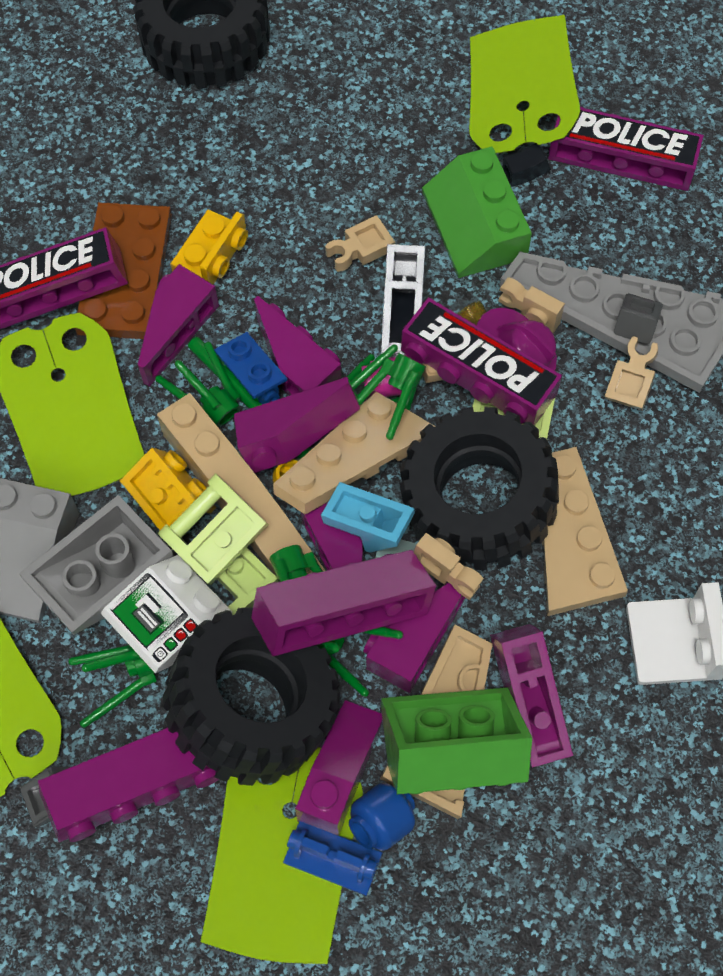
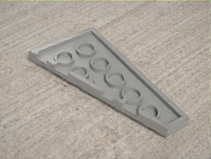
(687, 328)

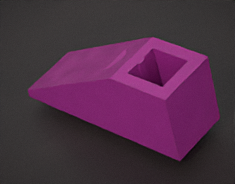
(295, 351)

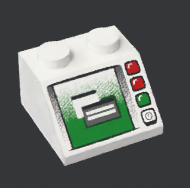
(162, 611)

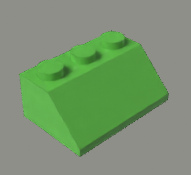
(477, 213)
(455, 740)

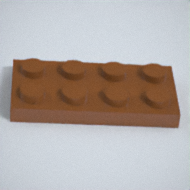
(143, 241)

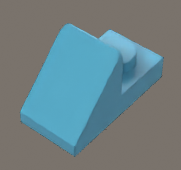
(367, 515)

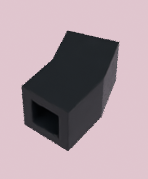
(525, 165)

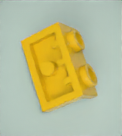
(212, 245)
(163, 486)

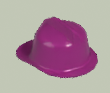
(523, 334)

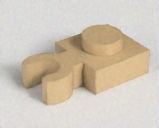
(363, 241)
(533, 303)
(631, 380)
(443, 564)

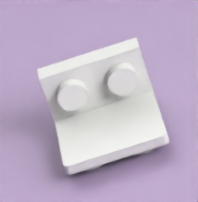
(678, 637)

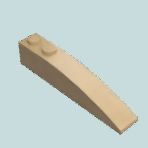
(210, 452)

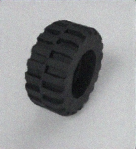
(203, 53)
(482, 440)
(224, 737)

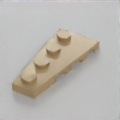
(349, 453)
(577, 550)
(458, 668)

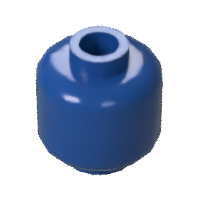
(382, 817)

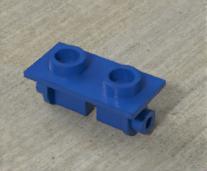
(252, 367)
(332, 858)

